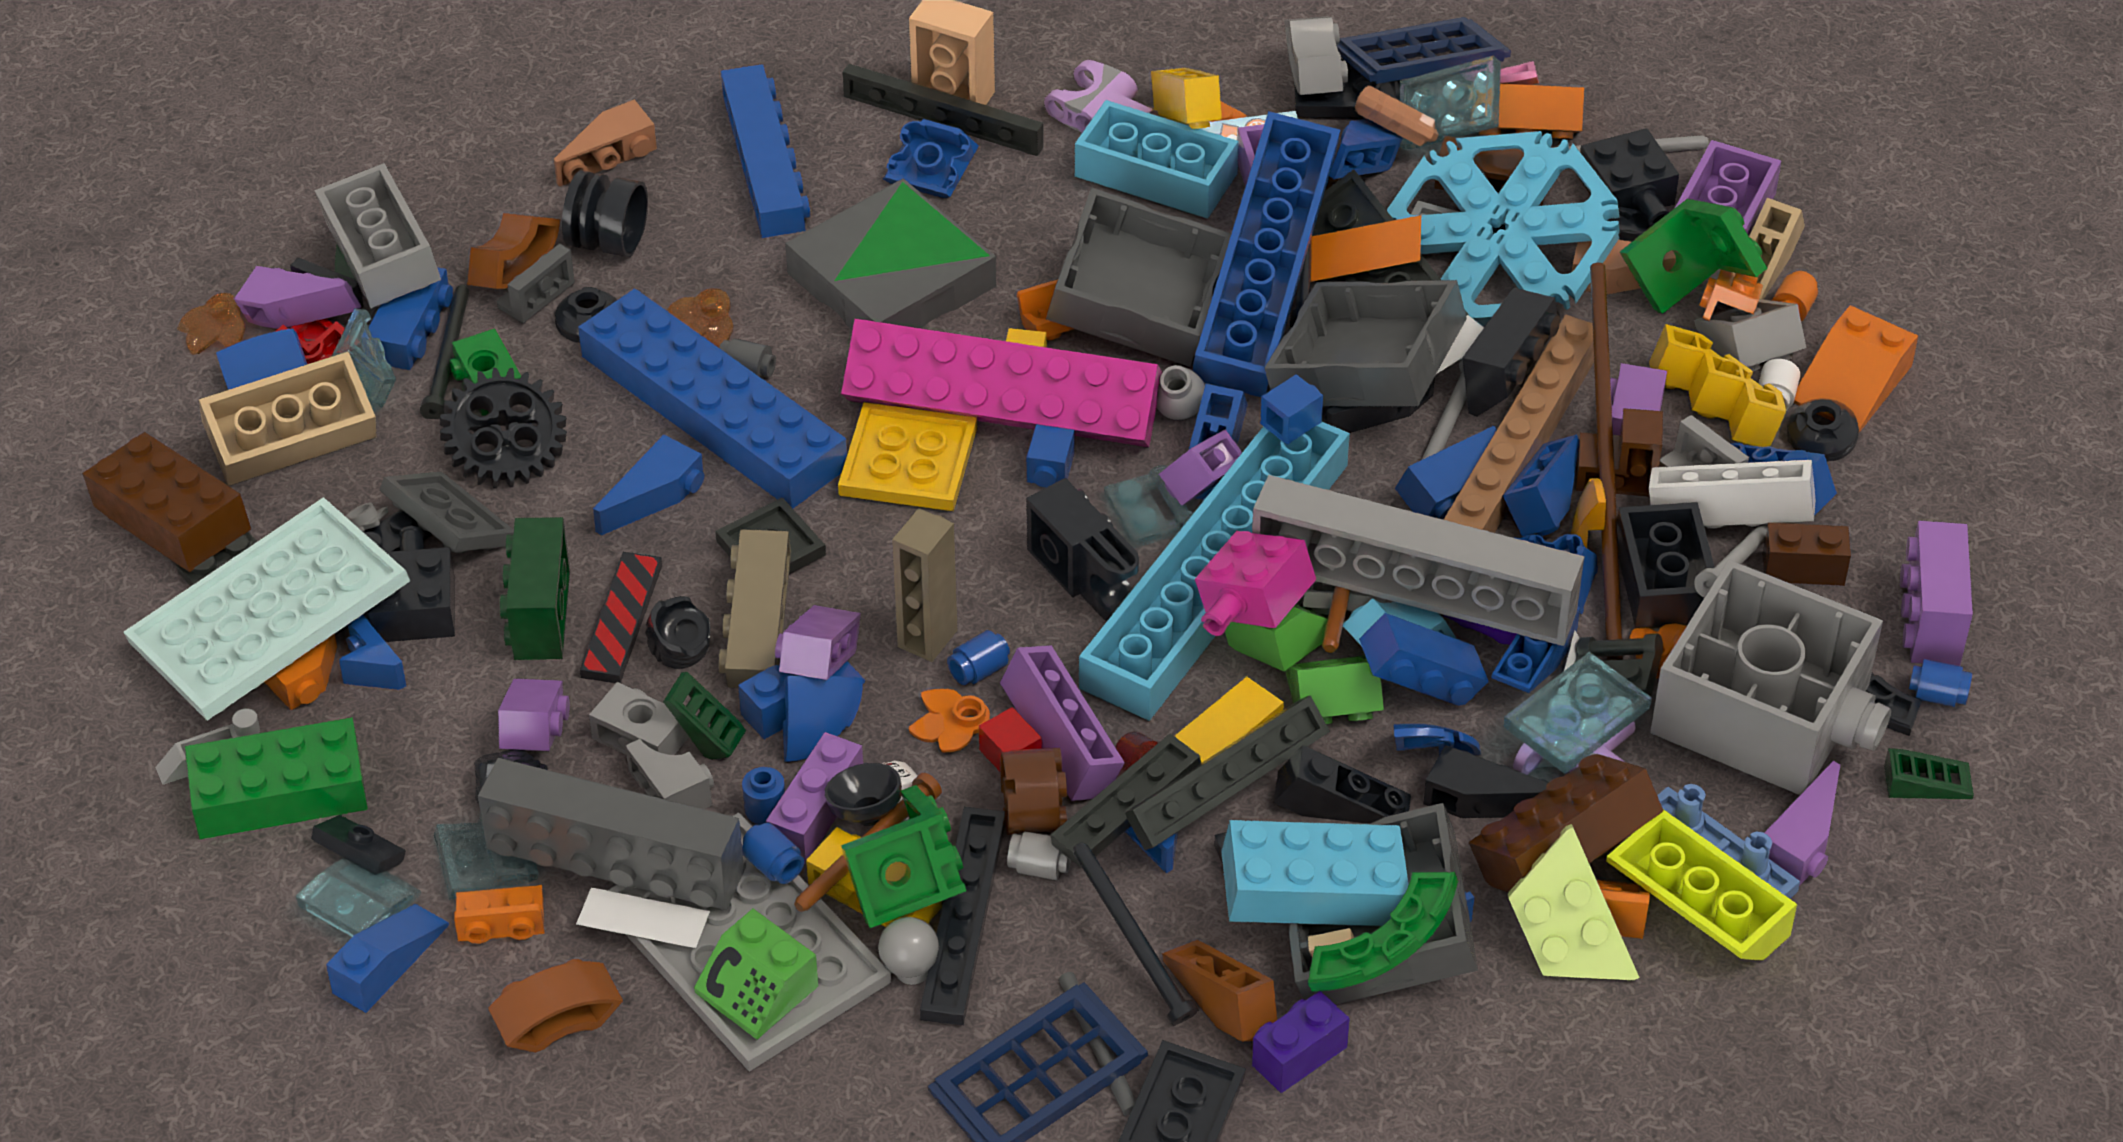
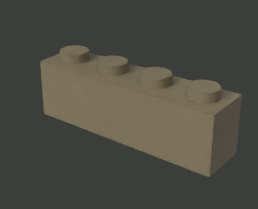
(925, 584)
(757, 604)

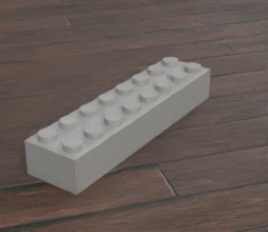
(1426, 560)

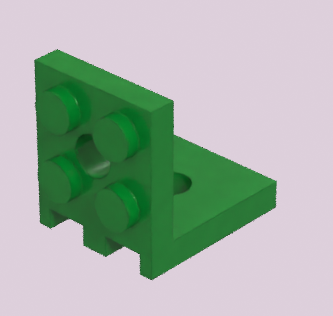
(1703, 241)
(925, 850)

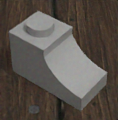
(670, 776)

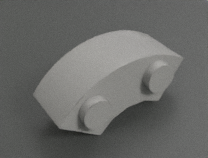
(1314, 55)

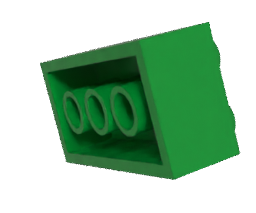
(275, 778)

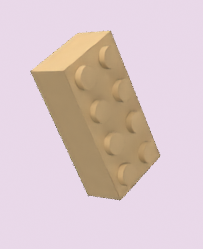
(288, 418)

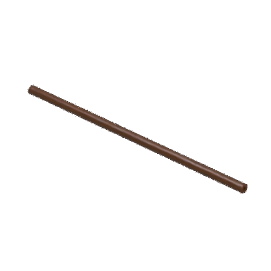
(1606, 453)

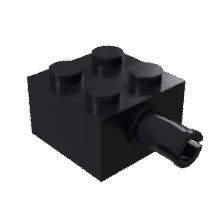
(1635, 172)
(427, 602)

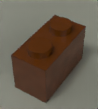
(1807, 553)

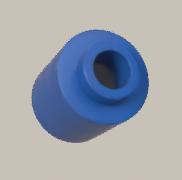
(978, 658)
(1940, 683)
(761, 793)
(772, 853)

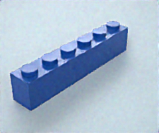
(763, 151)

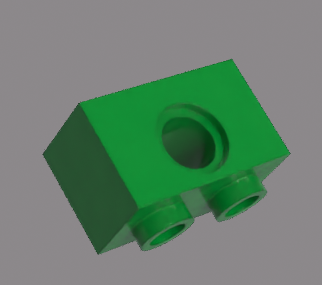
(481, 353)

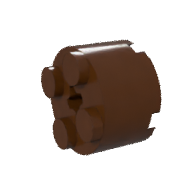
(1033, 790)

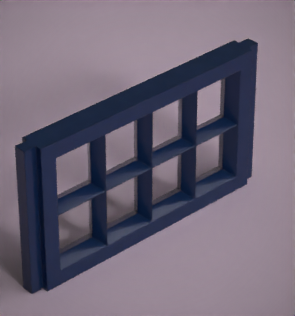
(1368, 65)
(1096, 1014)

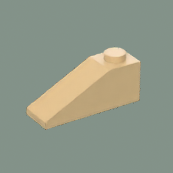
(1777, 235)

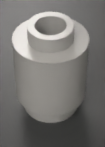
(1036, 856)

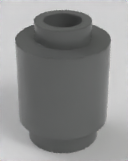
(752, 355)

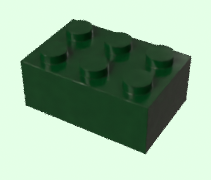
(536, 588)

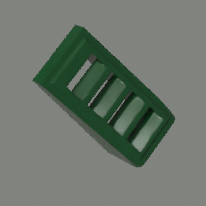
(724, 730)
(1913, 786)

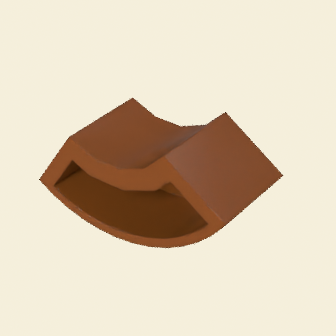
(512, 249)
(555, 1004)

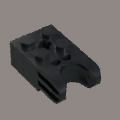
(1080, 547)

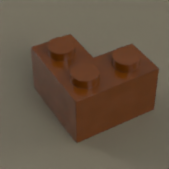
(1635, 452)

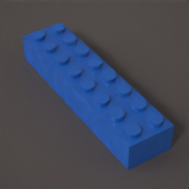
(1265, 253)
(713, 398)

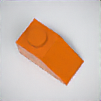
(306, 676)

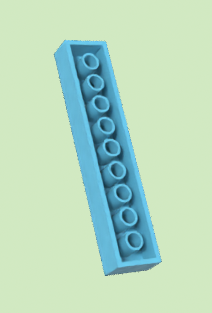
(1159, 625)

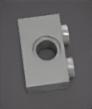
(632, 715)

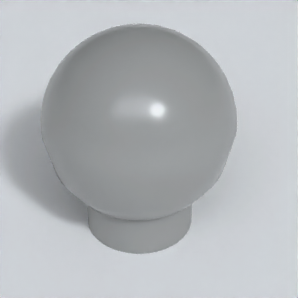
(1179, 393)
(908, 949)

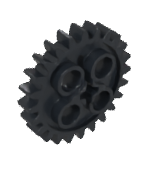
(498, 397)

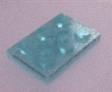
(1457, 98)
(1577, 712)

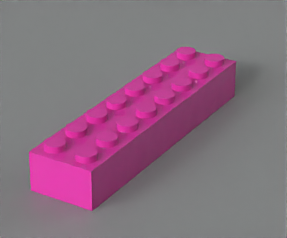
(1002, 382)

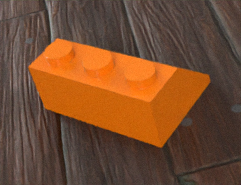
(1540, 109)

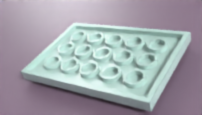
(266, 607)

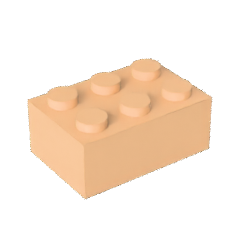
(953, 49)

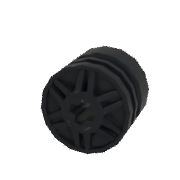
(604, 213)

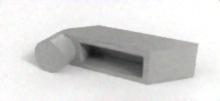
(174, 763)

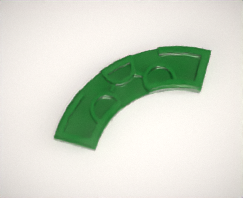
(1373, 954)

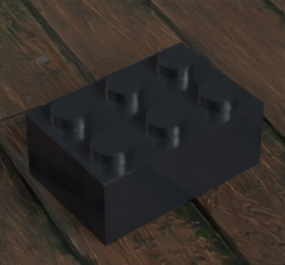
(1659, 559)

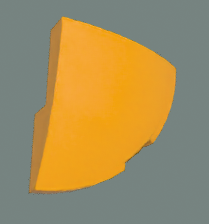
(1590, 510)

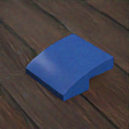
(261, 357)

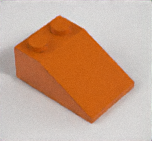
(1858, 364)

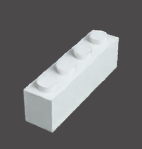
(1740, 491)

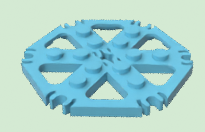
(1519, 209)

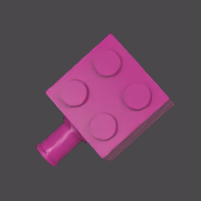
(1254, 581)

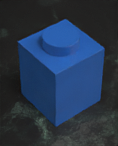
(1291, 409)
(1050, 455)

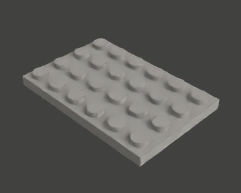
(844, 964)

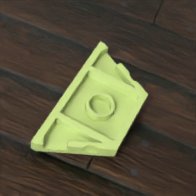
(1569, 917)

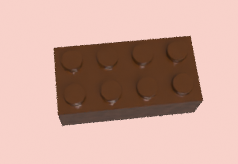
(167, 501)
(1600, 800)

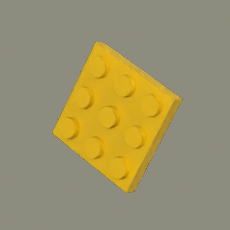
(908, 456)

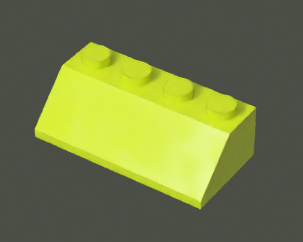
(1706, 887)

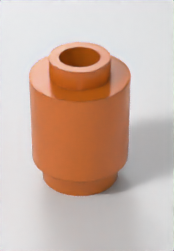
(1798, 289)

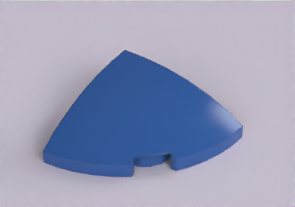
(817, 708)
(1426, 735)

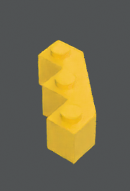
(1719, 386)

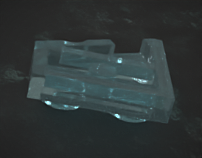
(367, 358)

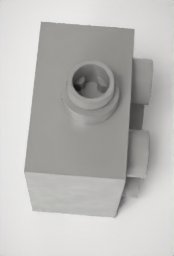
(1771, 679)

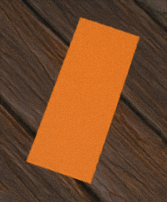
(1366, 248)

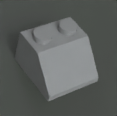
(1758, 337)

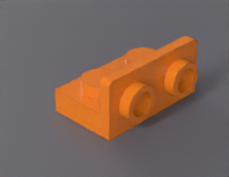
(499, 914)

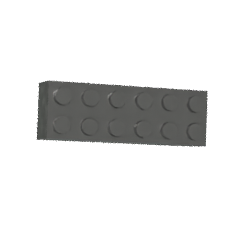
(612, 834)

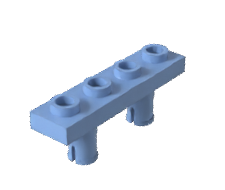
(1751, 853)

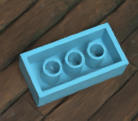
(1156, 158)
(1313, 872)

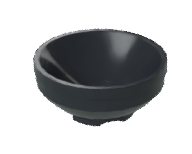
(570, 315)
(1831, 440)
(864, 793)

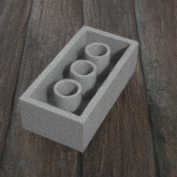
(378, 235)

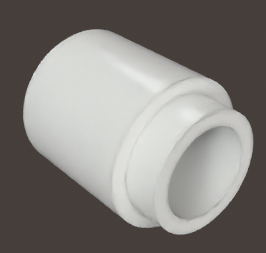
(1783, 376)

